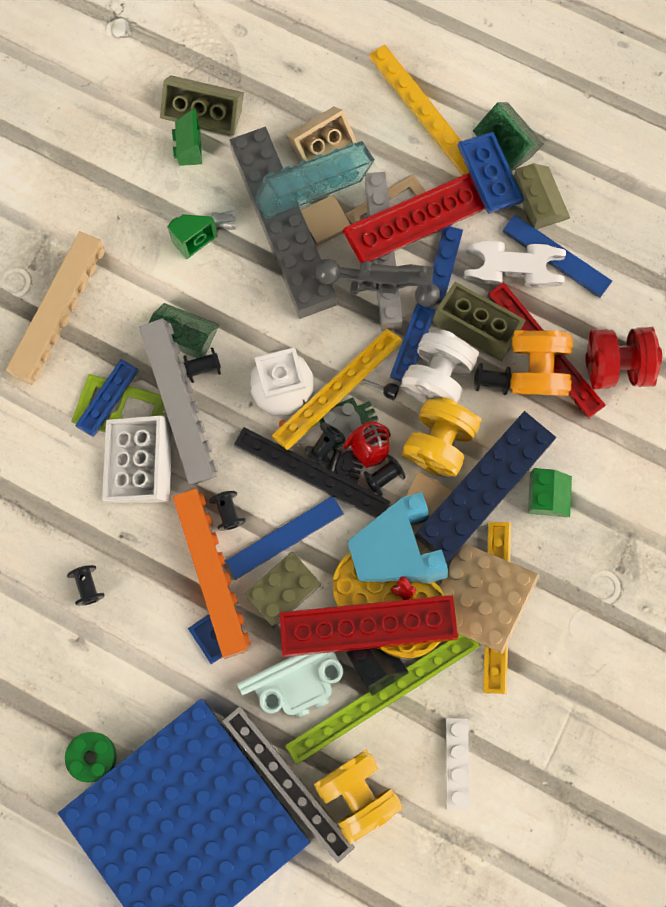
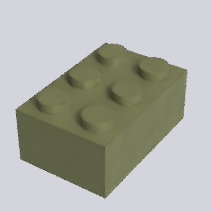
(282, 589)

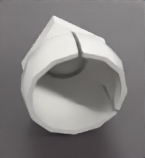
(281, 382)

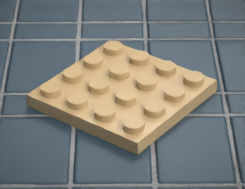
(487, 595)

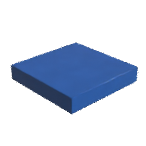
(206, 639)

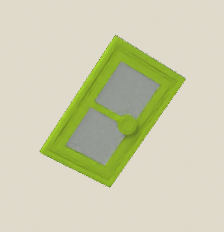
(132, 404)

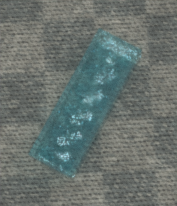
(313, 179)

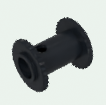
(202, 365)
(492, 379)
(325, 444)
(384, 475)
(227, 510)
(85, 587)

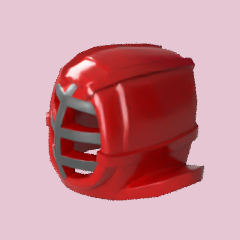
(370, 449)

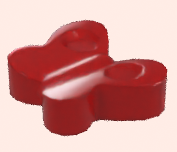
(403, 588)

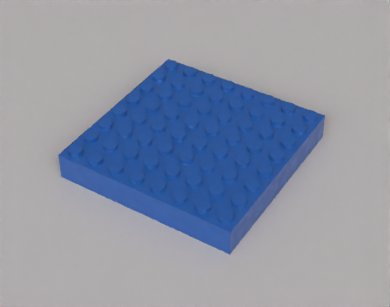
(184, 820)

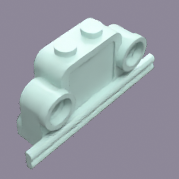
(295, 683)

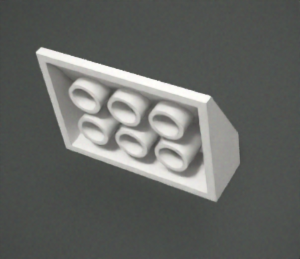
(137, 460)

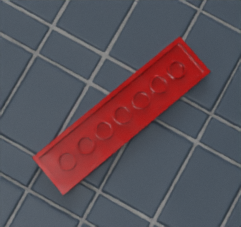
(414, 219)
(368, 626)

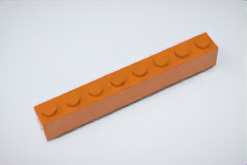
(210, 573)

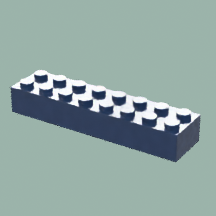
(485, 486)

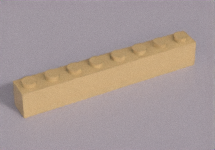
(56, 308)

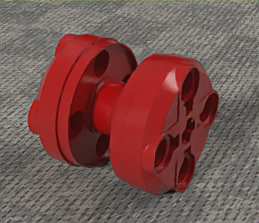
(639, 357)

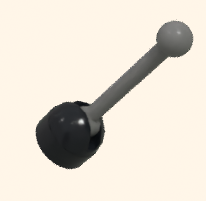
(390, 390)

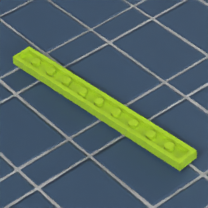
(369, 705)

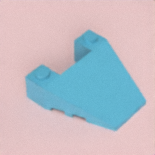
(389, 549)

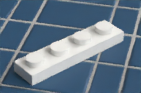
(457, 764)

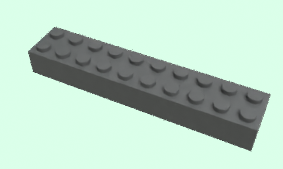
(285, 232)

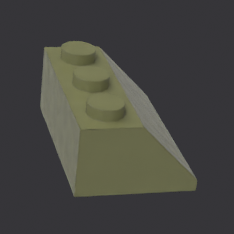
(541, 196)

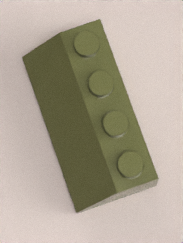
(216, 106)
(477, 320)

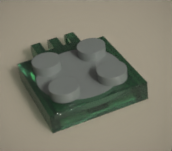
(347, 417)

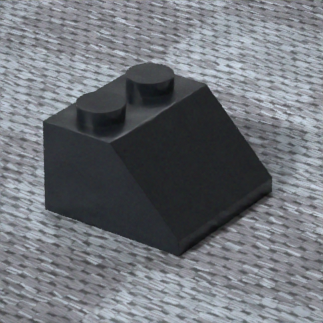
(376, 668)

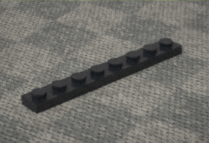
(311, 473)

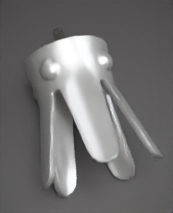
(223, 217)

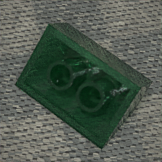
(512, 133)
(190, 331)

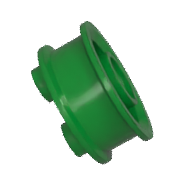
(76, 756)

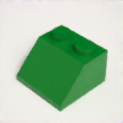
(187, 139)
(191, 233)
(549, 493)

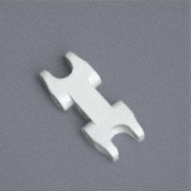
(513, 264)

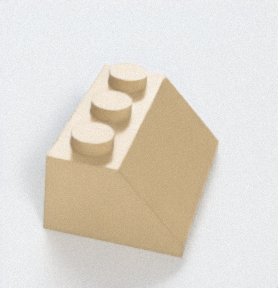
(321, 135)

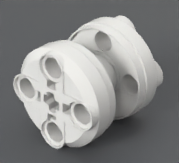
(445, 356)

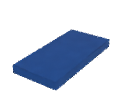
(490, 172)

